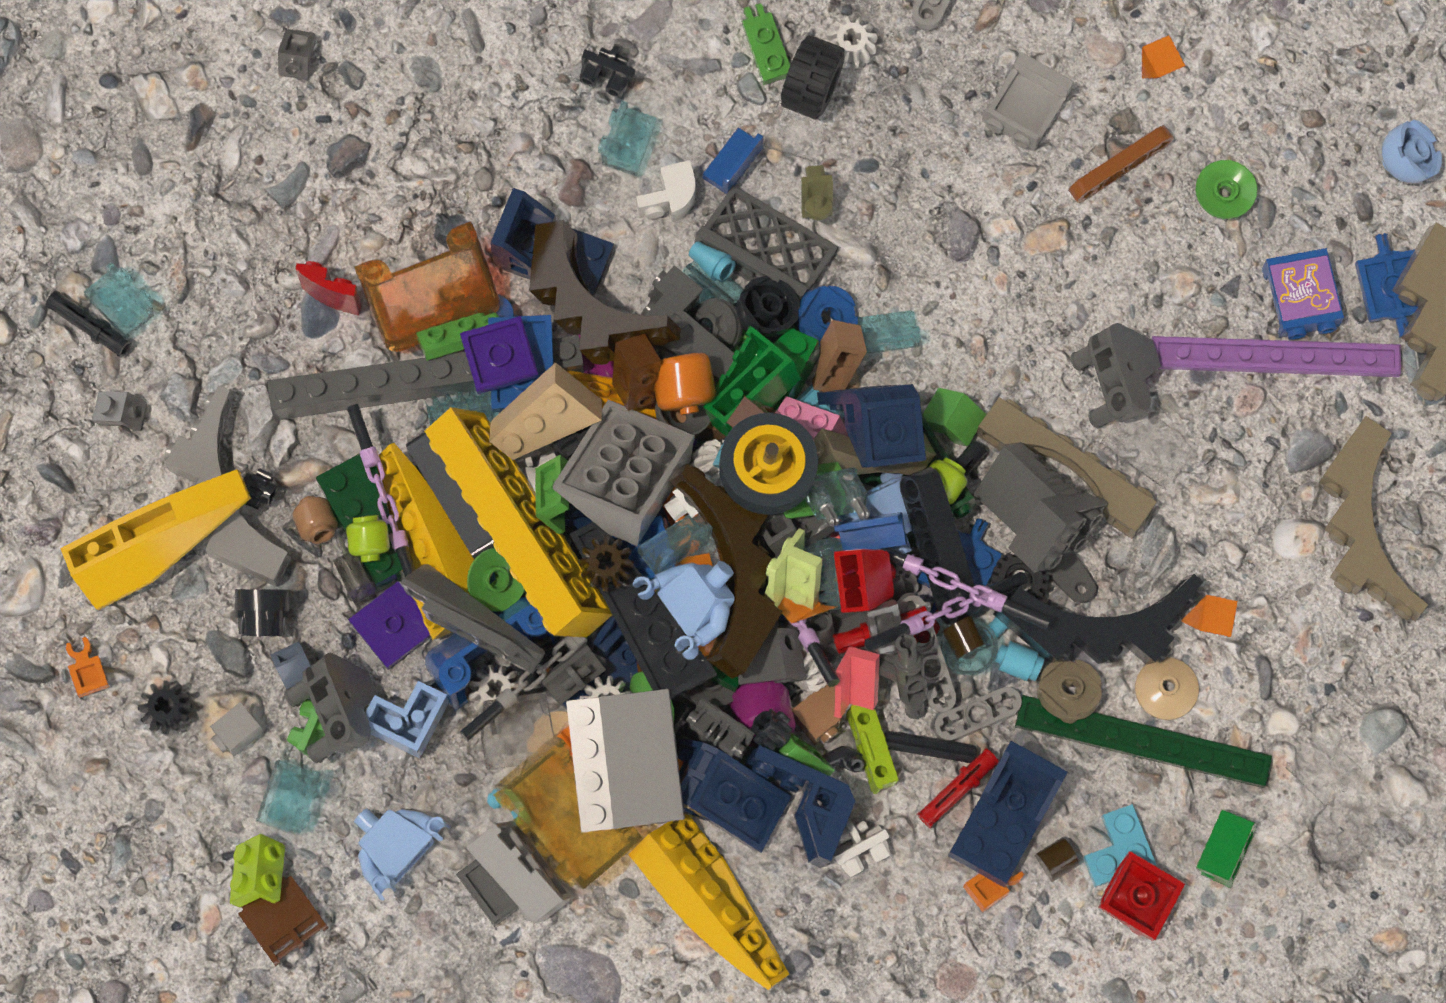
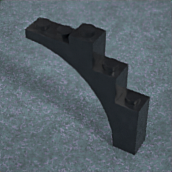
(1102, 636)

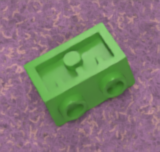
(805, 754)

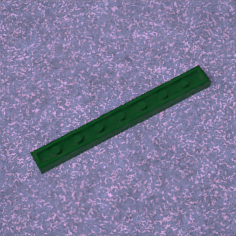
(1149, 743)

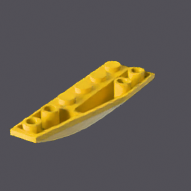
(426, 525)
(151, 539)
(708, 898)

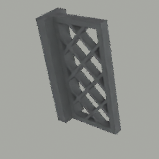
(746, 262)

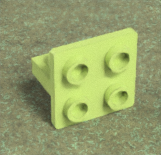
(795, 573)

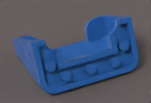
(450, 659)

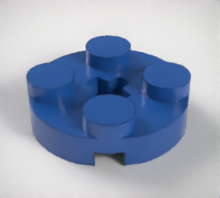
(820, 300)

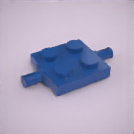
(1377, 279)
(979, 557)

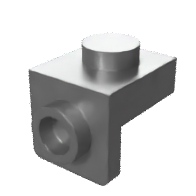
(119, 409)
(881, 619)

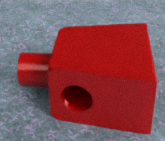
(863, 578)

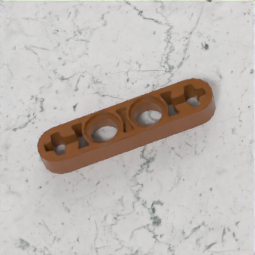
(1121, 164)

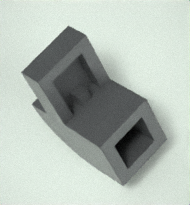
(778, 528)

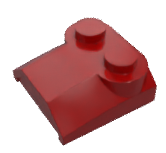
(1140, 896)

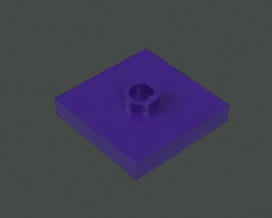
(499, 355)
(391, 625)

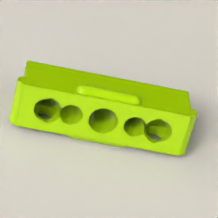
(873, 747)

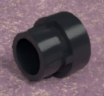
(261, 611)

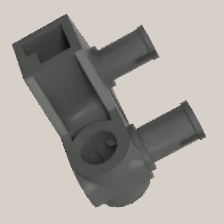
(1128, 362)
(338, 696)

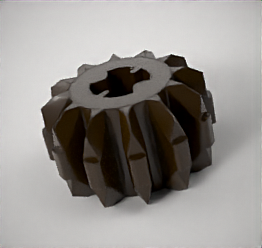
(618, 559)

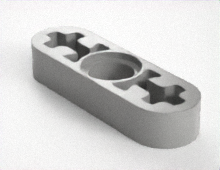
(995, 697)

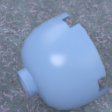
(1410, 152)

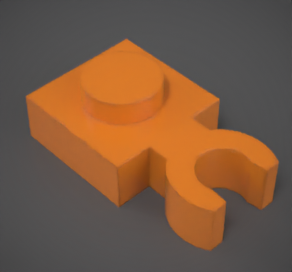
(87, 672)
(986, 892)

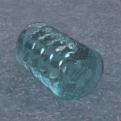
(473, 403)
(825, 549)

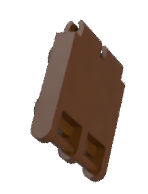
(282, 921)

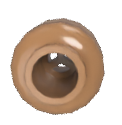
(315, 519)

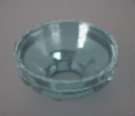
(983, 659)

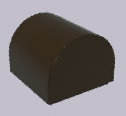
(963, 637)
(1057, 859)

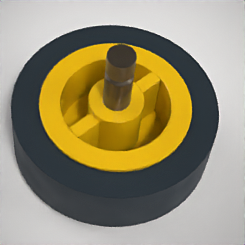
(768, 463)

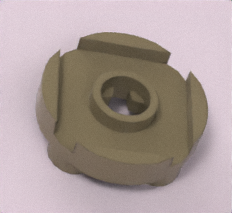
(1067, 706)

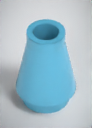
(714, 263)

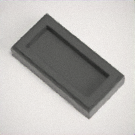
(487, 893)

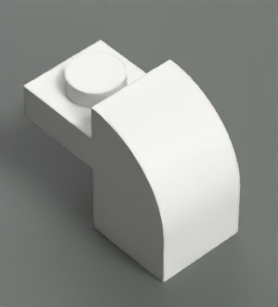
(676, 196)

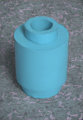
(1019, 661)

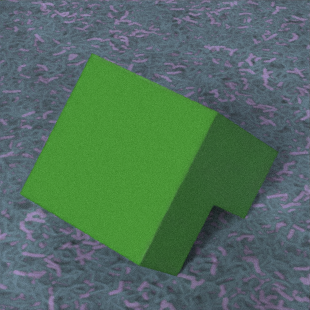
(954, 416)

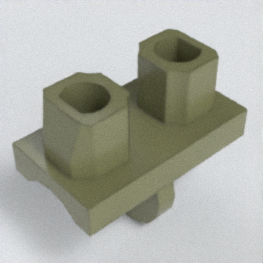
(816, 193)

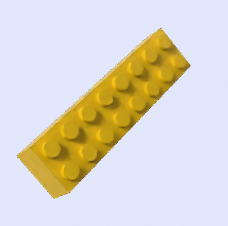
(508, 513)

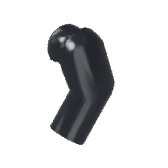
(845, 758)

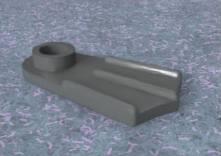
(1070, 574)

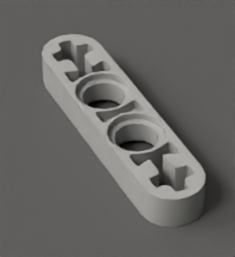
(932, 651)

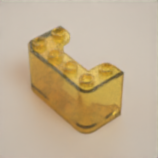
(546, 804)

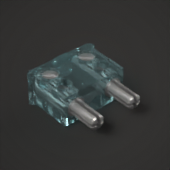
(836, 495)

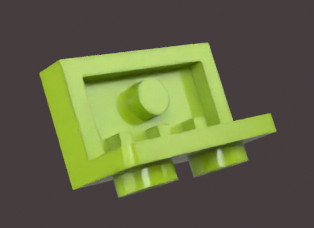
(257, 871)

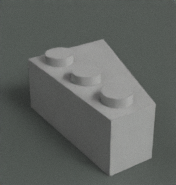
(520, 870)

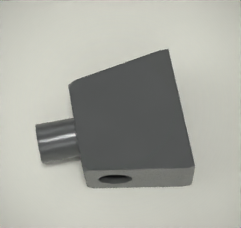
(777, 659)

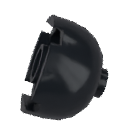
(768, 307)

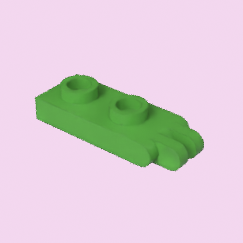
(765, 45)
(446, 337)

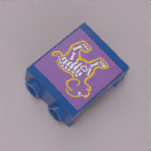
(1304, 293)

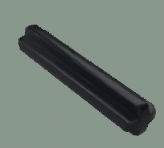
(930, 747)

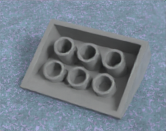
(624, 471)
(625, 760)

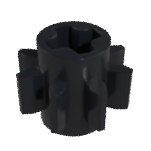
(260, 488)
(771, 729)

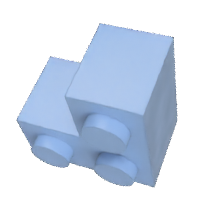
(408, 727)

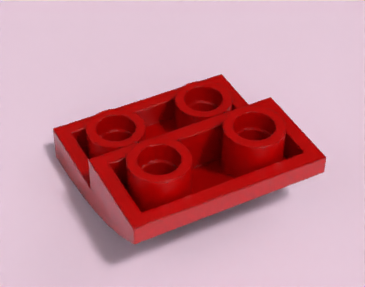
(336, 294)

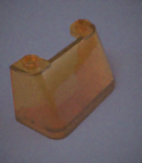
(429, 291)

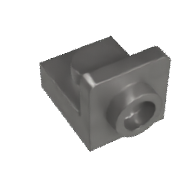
(295, 53)

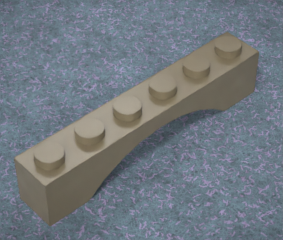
(1126, 504)

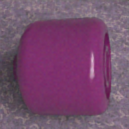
(759, 697)

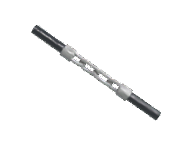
(509, 697)

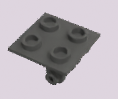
(718, 729)

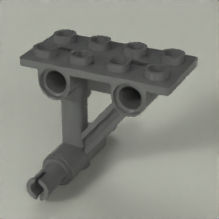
(903, 667)

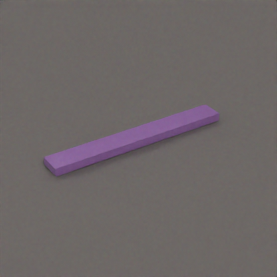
(1278, 356)

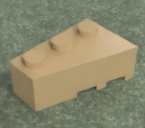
(545, 413)

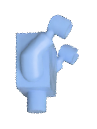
(886, 500)
(695, 599)
(394, 844)

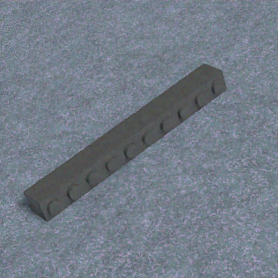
(389, 382)

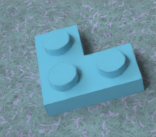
(1125, 835)

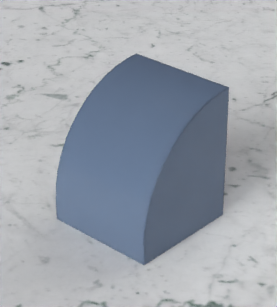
(290, 664)

